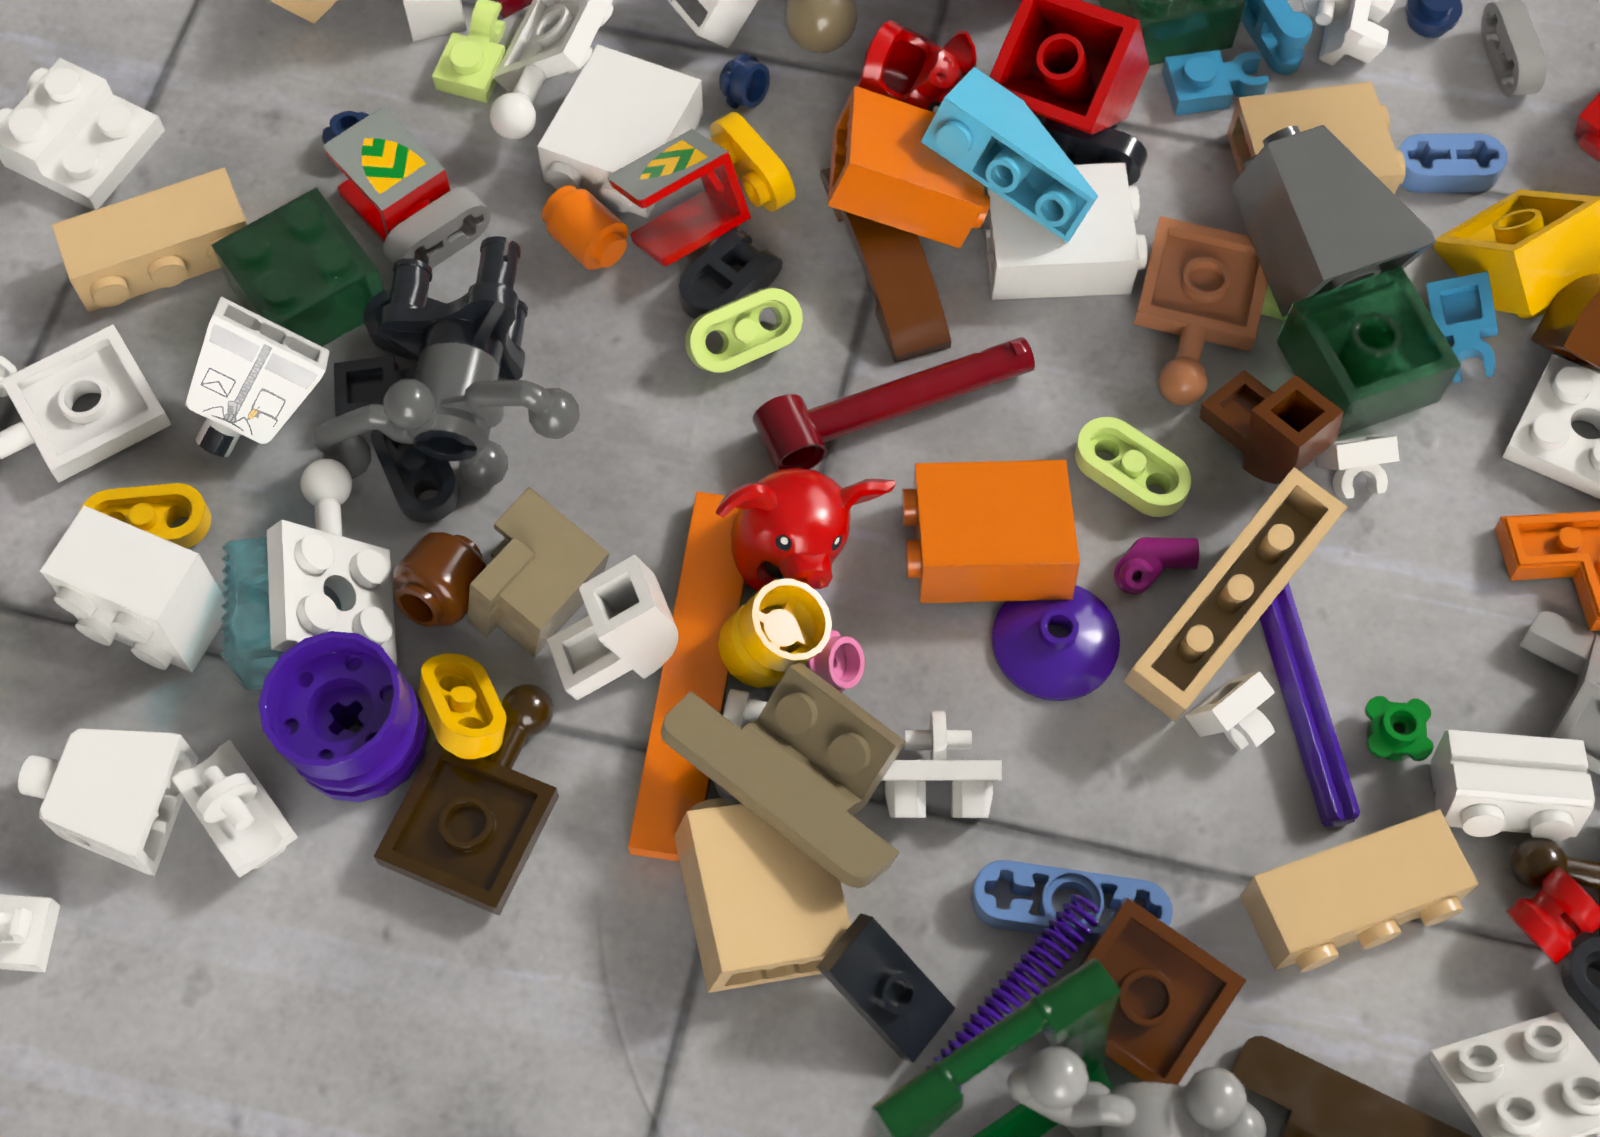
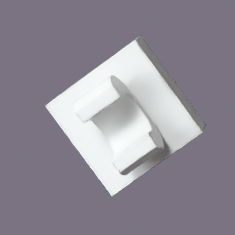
(1356, 456)
(1235, 711)
(26, 931)

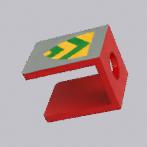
(385, 172)
(695, 220)

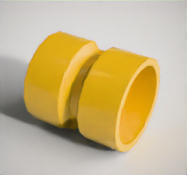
(774, 630)

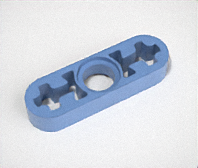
(1092, 885)

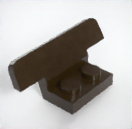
(1325, 1100)

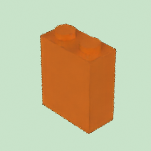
(894, 178)
(991, 531)

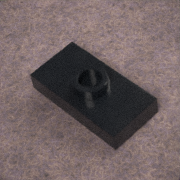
(886, 987)

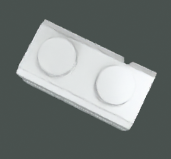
(1512, 784)

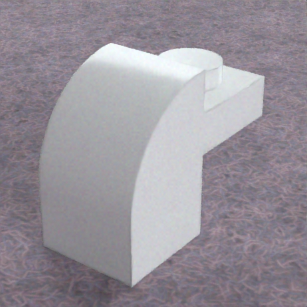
(624, 630)

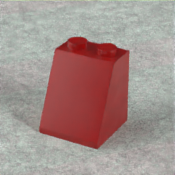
(1073, 62)

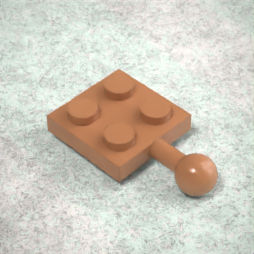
(1204, 289)

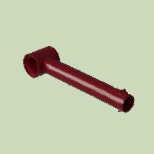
(797, 434)

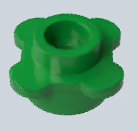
(1386, 742)

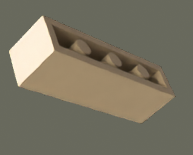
(1234, 594)

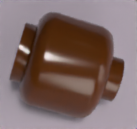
(436, 579)

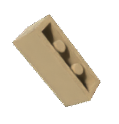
(148, 239)
(1359, 892)

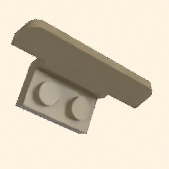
(798, 768)

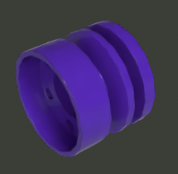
(326, 689)

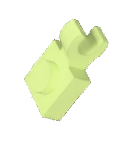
(472, 60)

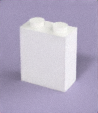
(613, 118)
(1098, 260)

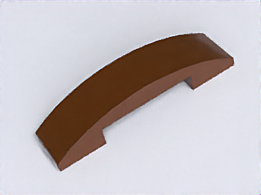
(901, 284)

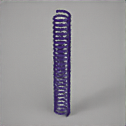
(999, 994)

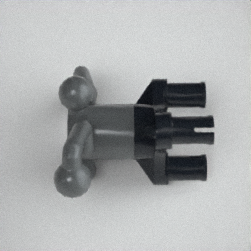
(463, 375)

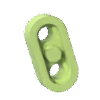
(741, 331)
(1136, 465)

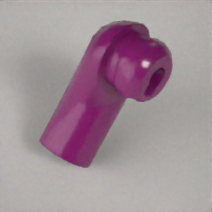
(1149, 558)

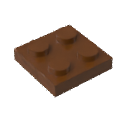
(1167, 996)

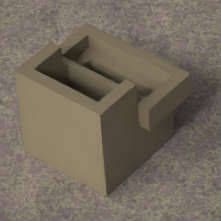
(534, 574)

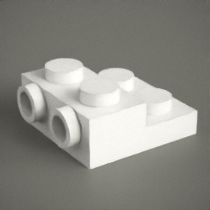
(75, 134)

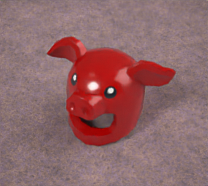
(914, 67)
(795, 523)

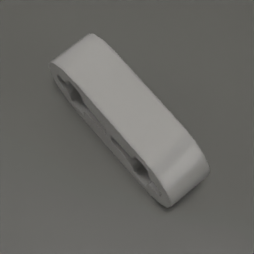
(1513, 48)
(439, 228)

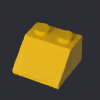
(1528, 246)

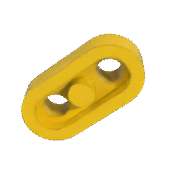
(756, 165)
(155, 510)
(462, 705)

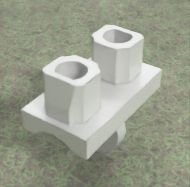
(1349, 29)
(969, 778)
(235, 809)

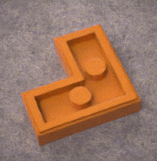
(1556, 548)

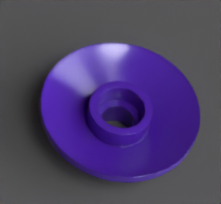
(1051, 665)

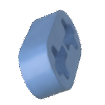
(1450, 163)

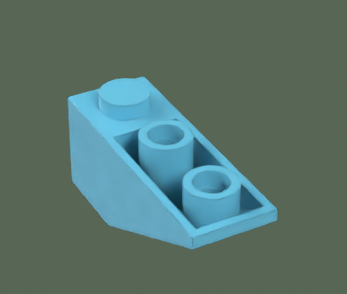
(1010, 152)

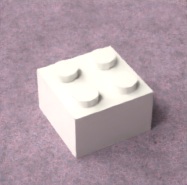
(135, 590)

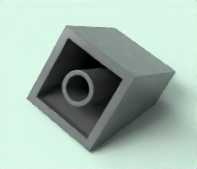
(1321, 216)

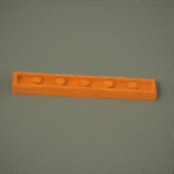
(705, 599)

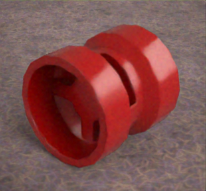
(1556, 914)

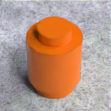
(585, 227)

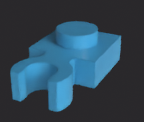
(1207, 84)
(1465, 315)

